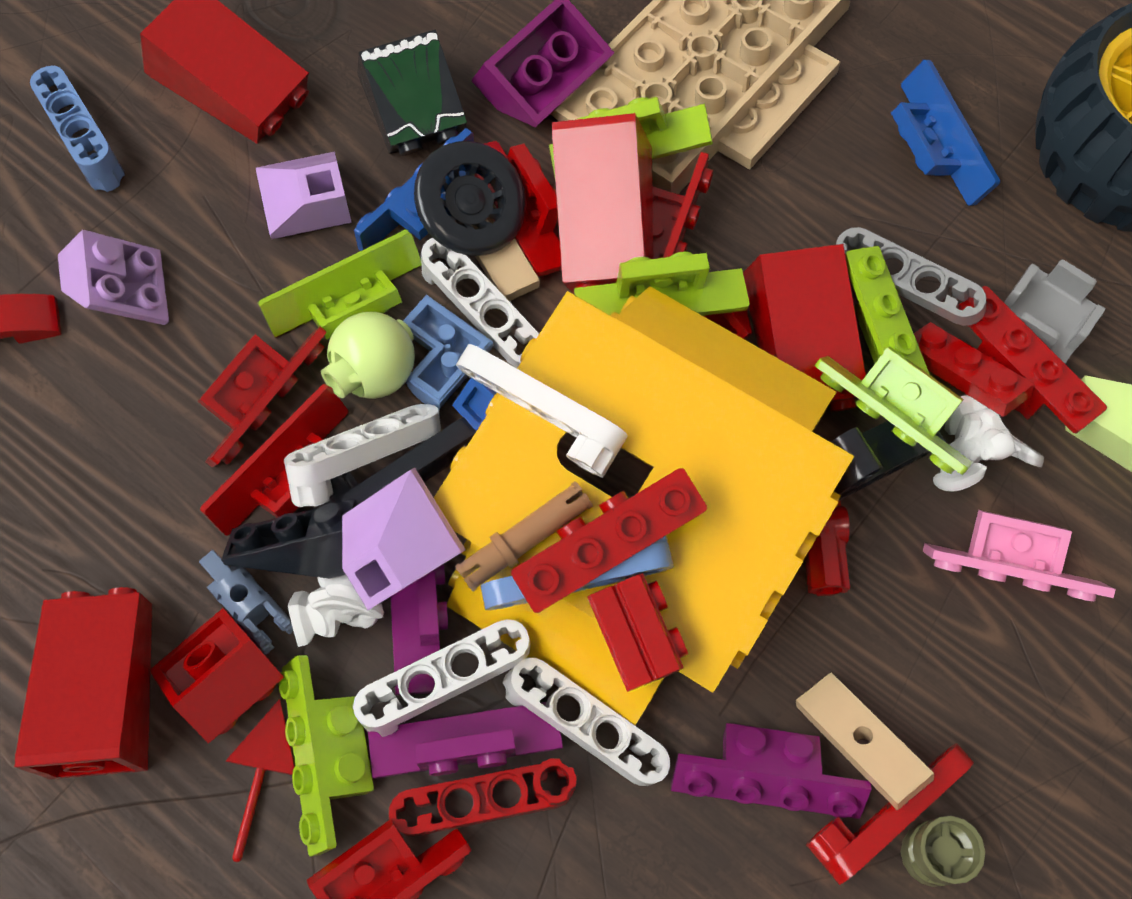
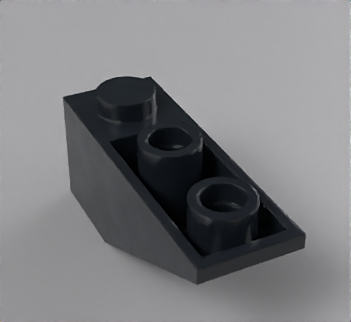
(293, 543)

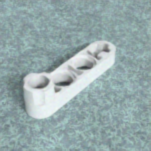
(476, 306)
(596, 437)
(314, 466)
(446, 682)
(584, 728)

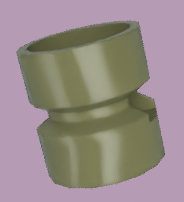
(943, 851)

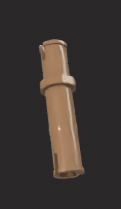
(523, 536)

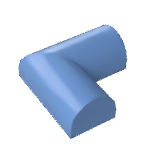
(446, 339)

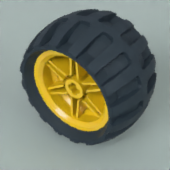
(1088, 123)

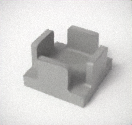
(1056, 306)

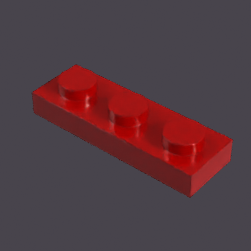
(972, 370)

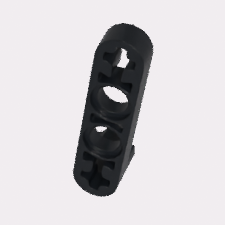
(427, 458)

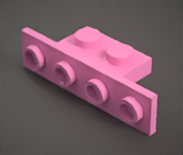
(1021, 550)

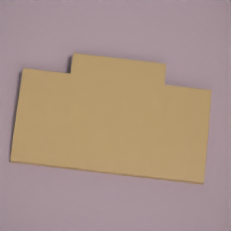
(738, 57)

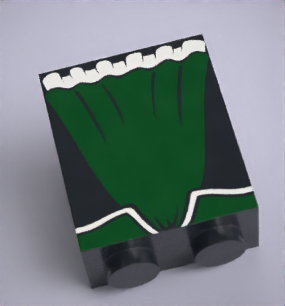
(411, 92)

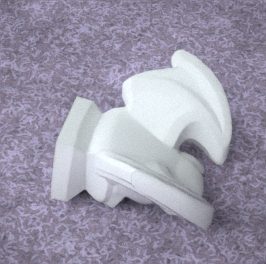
(980, 436)
(327, 608)

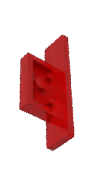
(677, 212)
(536, 234)
(1022, 351)
(248, 386)
(263, 476)
(608, 540)
(387, 867)

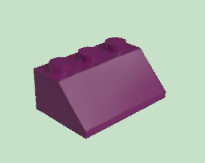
(542, 64)

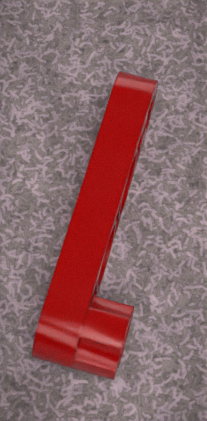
(481, 790)
(847, 853)

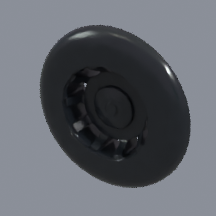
(469, 199)

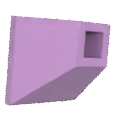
(303, 195)
(114, 277)
(395, 539)

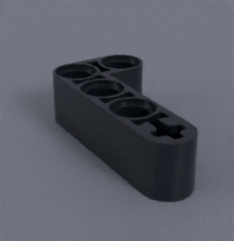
(876, 455)

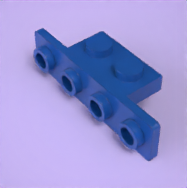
(941, 135)
(398, 209)

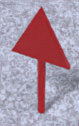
(264, 750)

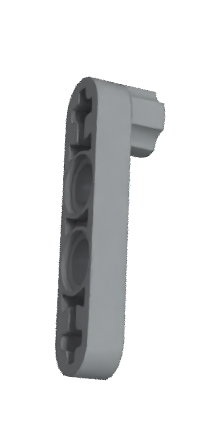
(917, 267)

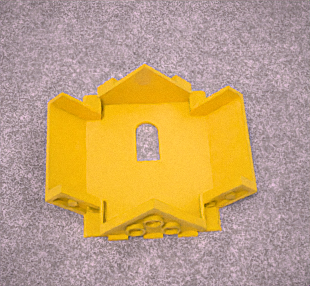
(687, 402)

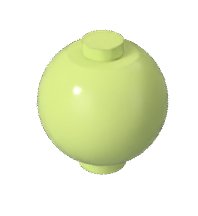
(369, 356)

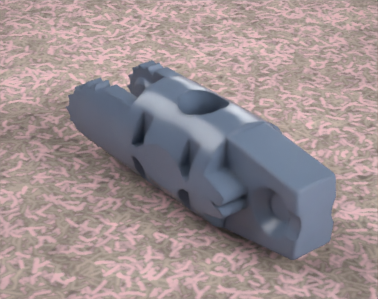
(229, 589)

